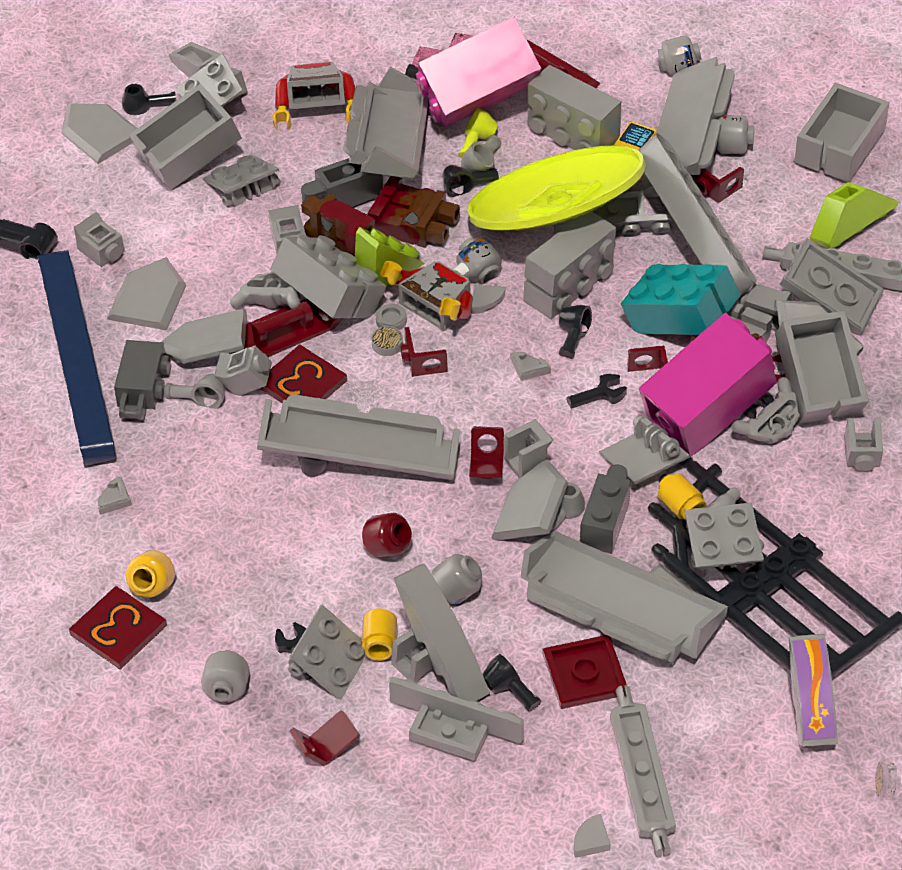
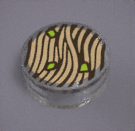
(885, 779)

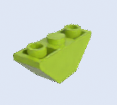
(848, 213)
(375, 248)

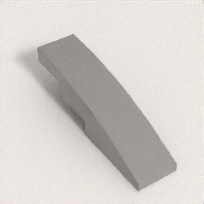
(441, 632)

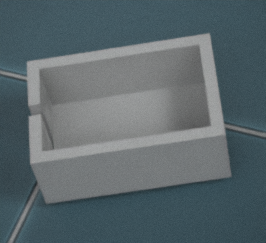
(572, 111)
(841, 132)
(185, 136)
(569, 264)
(328, 277)
(822, 366)

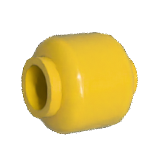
(150, 573)

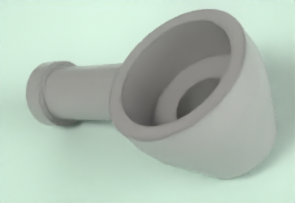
(479, 156)
(206, 387)
(571, 505)

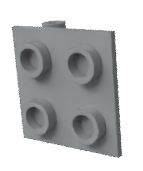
(216, 79)
(243, 177)
(645, 451)
(723, 536)
(328, 653)

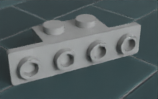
(628, 215)
(452, 722)

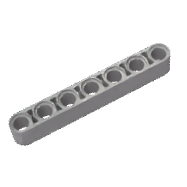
(692, 211)

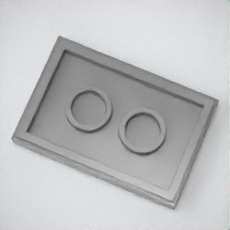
(832, 283)

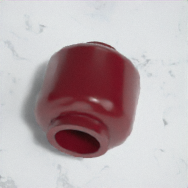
(386, 535)

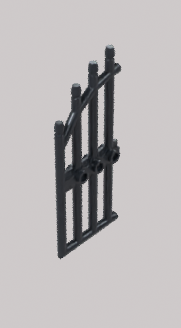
(767, 576)

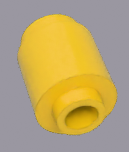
(679, 495)
(378, 633)

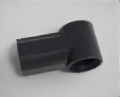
(27, 239)

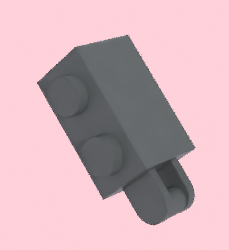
(344, 183)
(140, 377)
(606, 509)

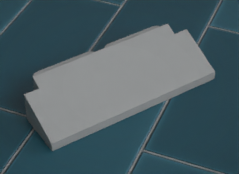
(690, 114)
(387, 126)
(371, 439)
(619, 598)

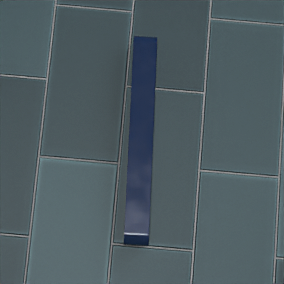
(76, 358)

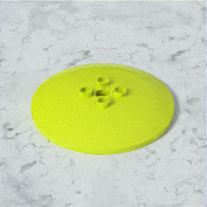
(556, 188)

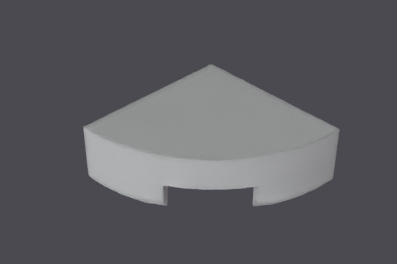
(486, 297)
(528, 366)
(114, 497)
(591, 837)

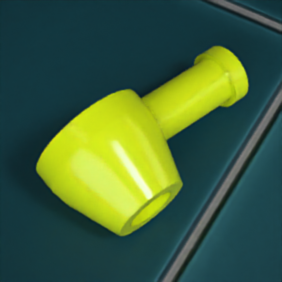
(479, 127)

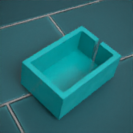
(680, 298)

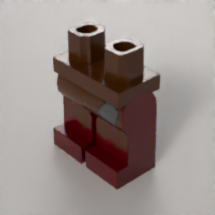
(413, 213)
(335, 221)

